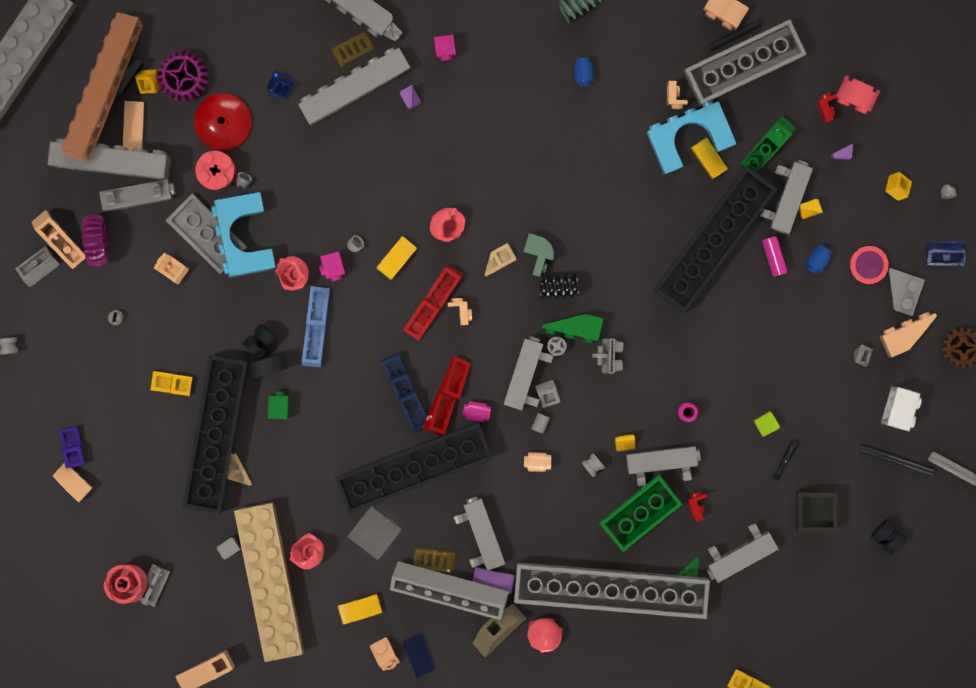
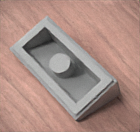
(37, 266)

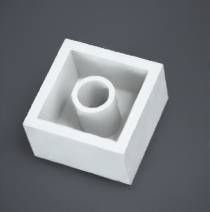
(901, 408)

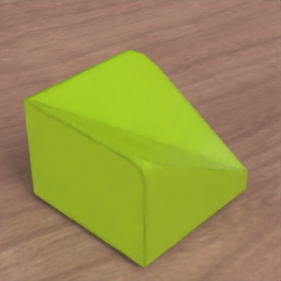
(766, 423)

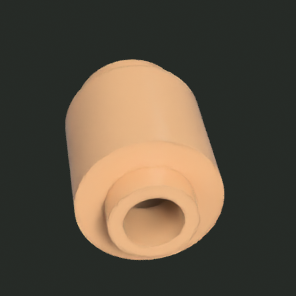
(537, 462)

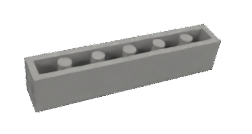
(355, 86)
(449, 590)

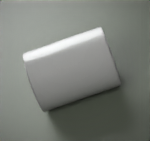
(540, 423)

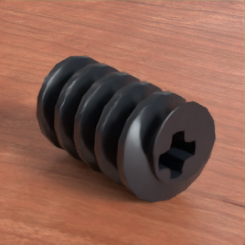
(559, 286)

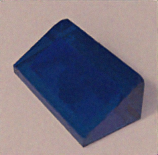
(945, 253)
(418, 655)

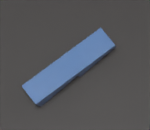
(315, 327)

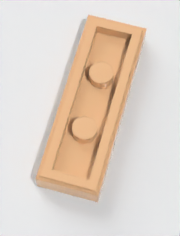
(133, 125)

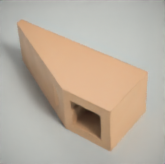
(903, 338)
(206, 671)

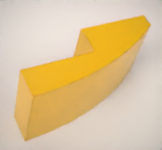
(396, 258)
(171, 383)
(359, 609)
(742, 680)

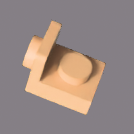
(672, 92)

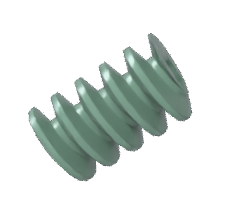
(572, 6)

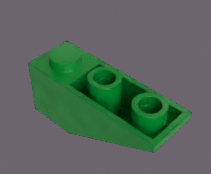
(769, 144)
(582, 326)

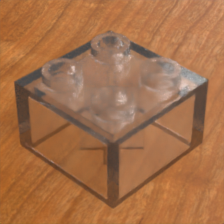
(375, 532)

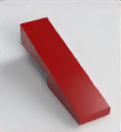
(433, 302)
(444, 402)

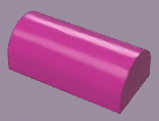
(774, 256)

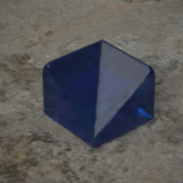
(280, 85)

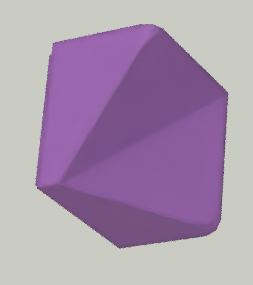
(410, 97)

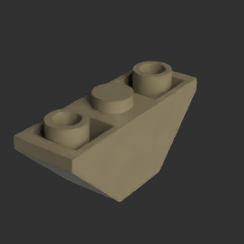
(496, 631)

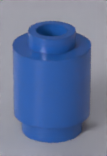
(583, 72)
(818, 259)

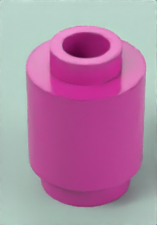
(477, 411)
(693, 412)

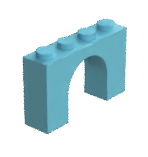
(709, 117)
(237, 261)

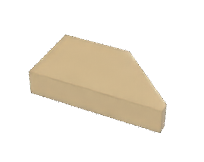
(499, 258)
(237, 472)

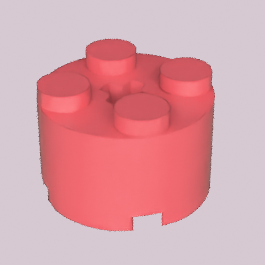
(857, 94)
(208, 162)
(116, 579)

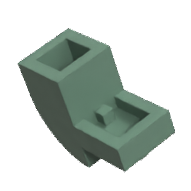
(539, 247)

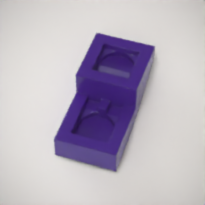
(72, 447)

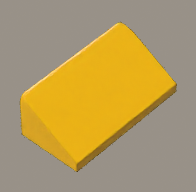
(709, 158)

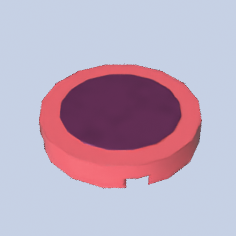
(869, 264)

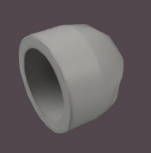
(243, 180)
(948, 191)
(355, 243)
(119, 319)

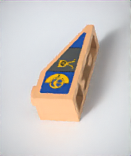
(58, 239)

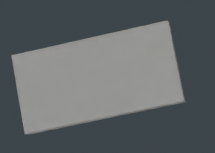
(197, 227)

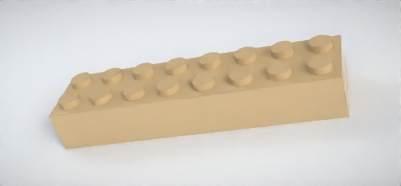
(269, 581)

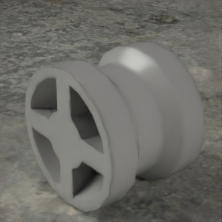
(8, 346)
(556, 346)
(593, 465)

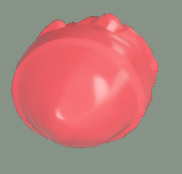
(447, 224)
(292, 273)
(307, 552)
(544, 634)

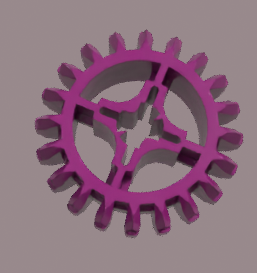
(184, 67)
(95, 240)

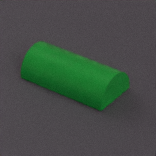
(640, 513)

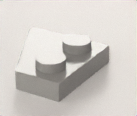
(904, 291)

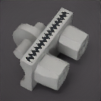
(606, 356)

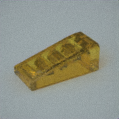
(343, 62)
(450, 560)

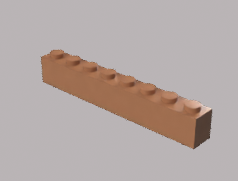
(102, 87)

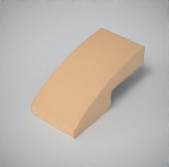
(72, 482)

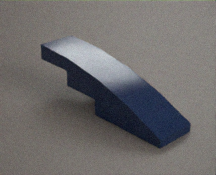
(405, 391)

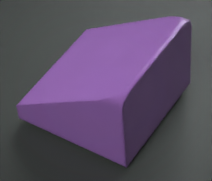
(844, 154)

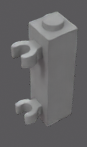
(137, 195)
(790, 197)
(524, 372)
(663, 460)
(483, 533)
(742, 556)

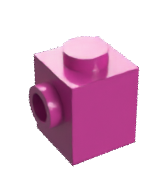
(445, 47)
(332, 266)

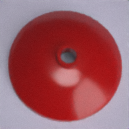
(236, 124)

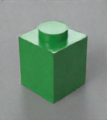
(278, 406)

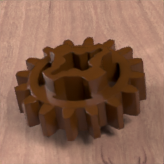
(961, 339)

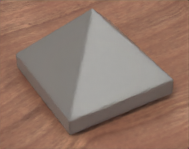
(862, 355)

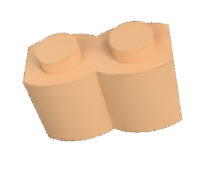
(728, 11)

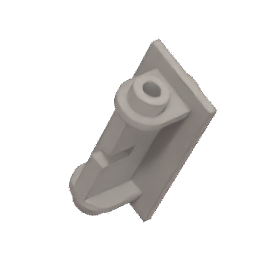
(156, 579)

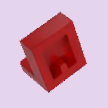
(826, 110)
(696, 509)

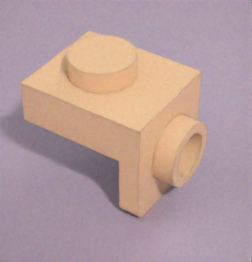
(171, 268)
(465, 313)
(384, 654)

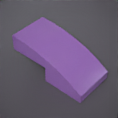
(494, 579)

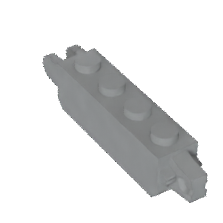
(371, 15)

